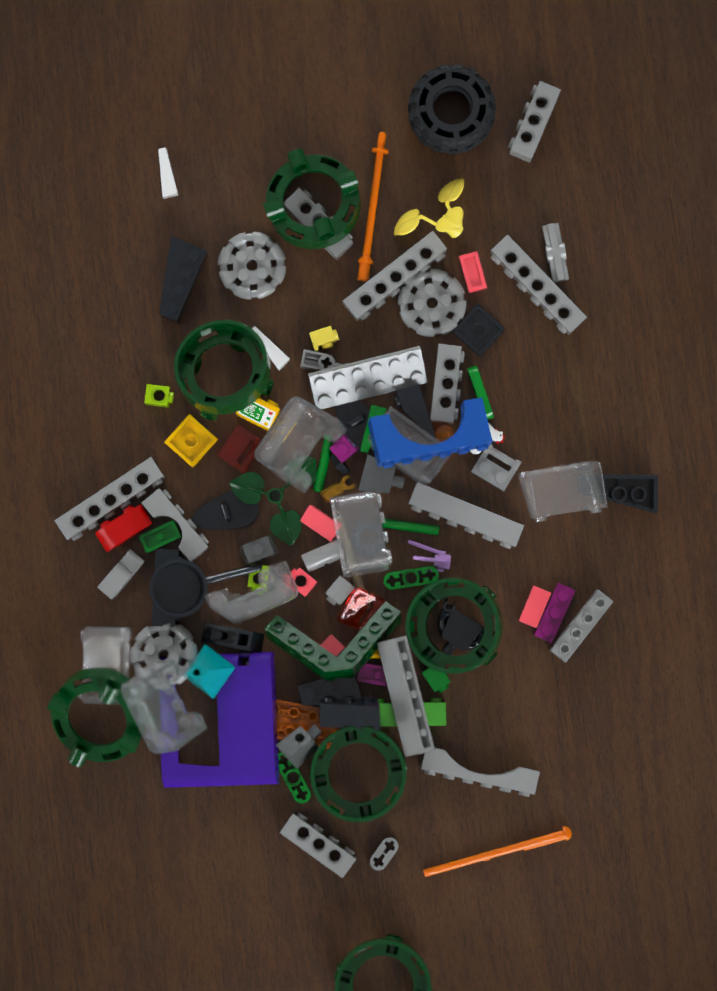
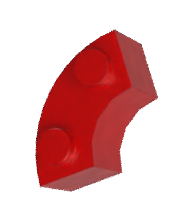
(123, 527)

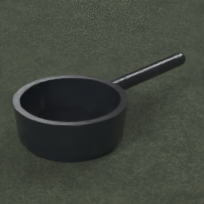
(181, 586)

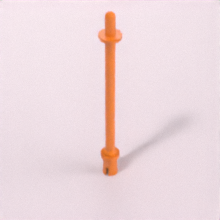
(366, 261)

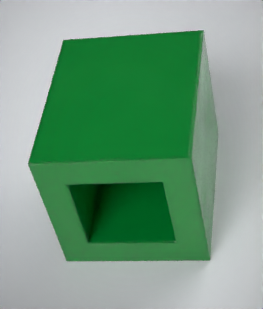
(437, 680)

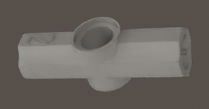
(555, 252)

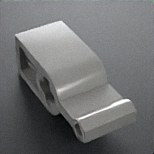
(319, 357)
(121, 574)

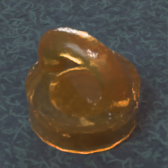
(443, 433)

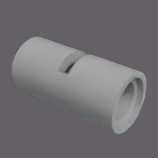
(318, 557)

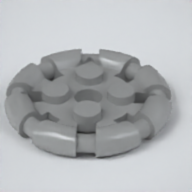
(248, 254)
(427, 314)
(163, 643)

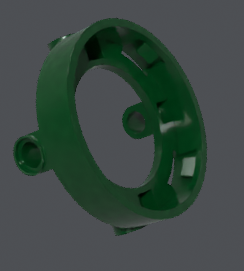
(324, 230)
(189, 361)
(430, 653)
(109, 685)
(366, 810)
(383, 946)

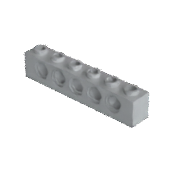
(430, 242)
(549, 288)
(66, 521)

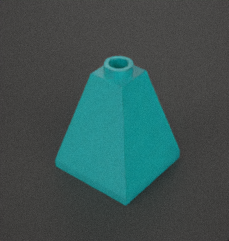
(209, 671)

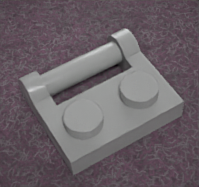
(492, 472)

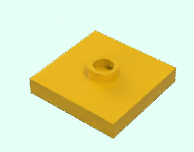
(191, 440)

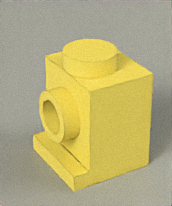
(323, 338)

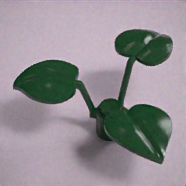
(249, 489)

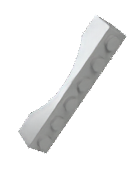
(518, 779)

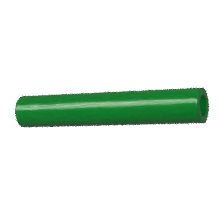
(323, 466)
(411, 526)

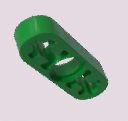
(479, 389)
(415, 570)
(303, 787)

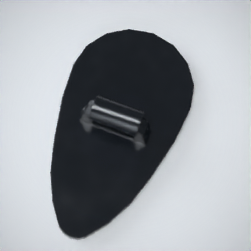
(354, 418)
(225, 513)

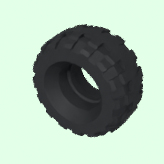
(448, 137)

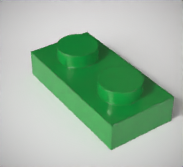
(160, 536)

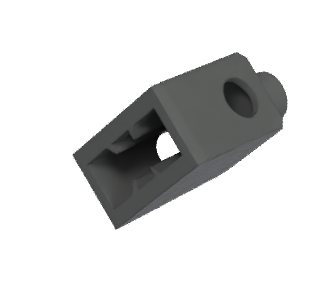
(379, 478)
(259, 550)
(299, 745)

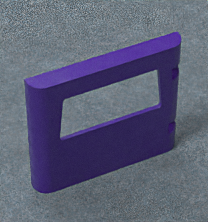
(244, 728)

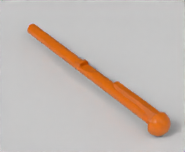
(533, 843)

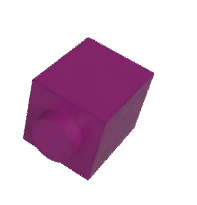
(344, 448)

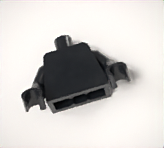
(458, 630)

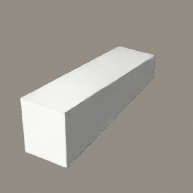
(167, 179)
(275, 354)

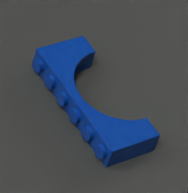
(393, 448)

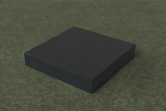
(478, 330)

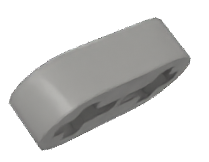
(380, 850)

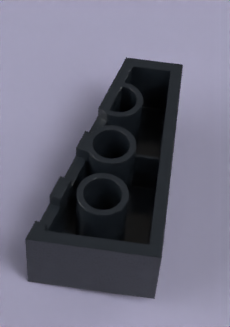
(181, 275)
(632, 490)

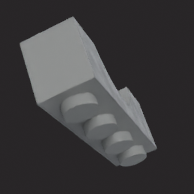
(159, 505)

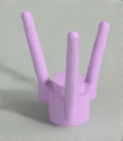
(441, 560)

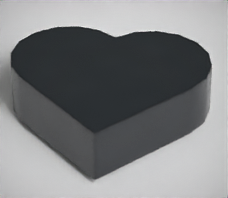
(342, 467)

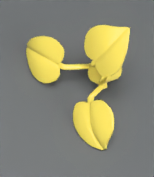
(449, 223)

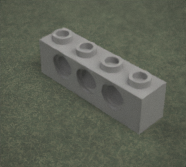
(542, 92)
(302, 198)
(444, 354)
(581, 625)
(339, 866)

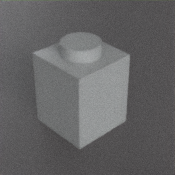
(339, 591)

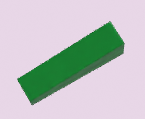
(374, 411)

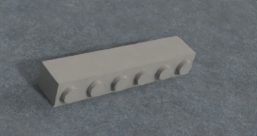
(466, 515)
(405, 696)

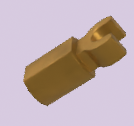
(336, 489)

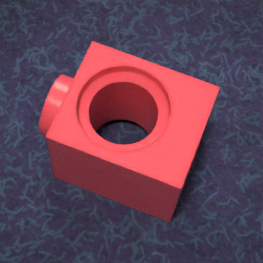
(304, 590)

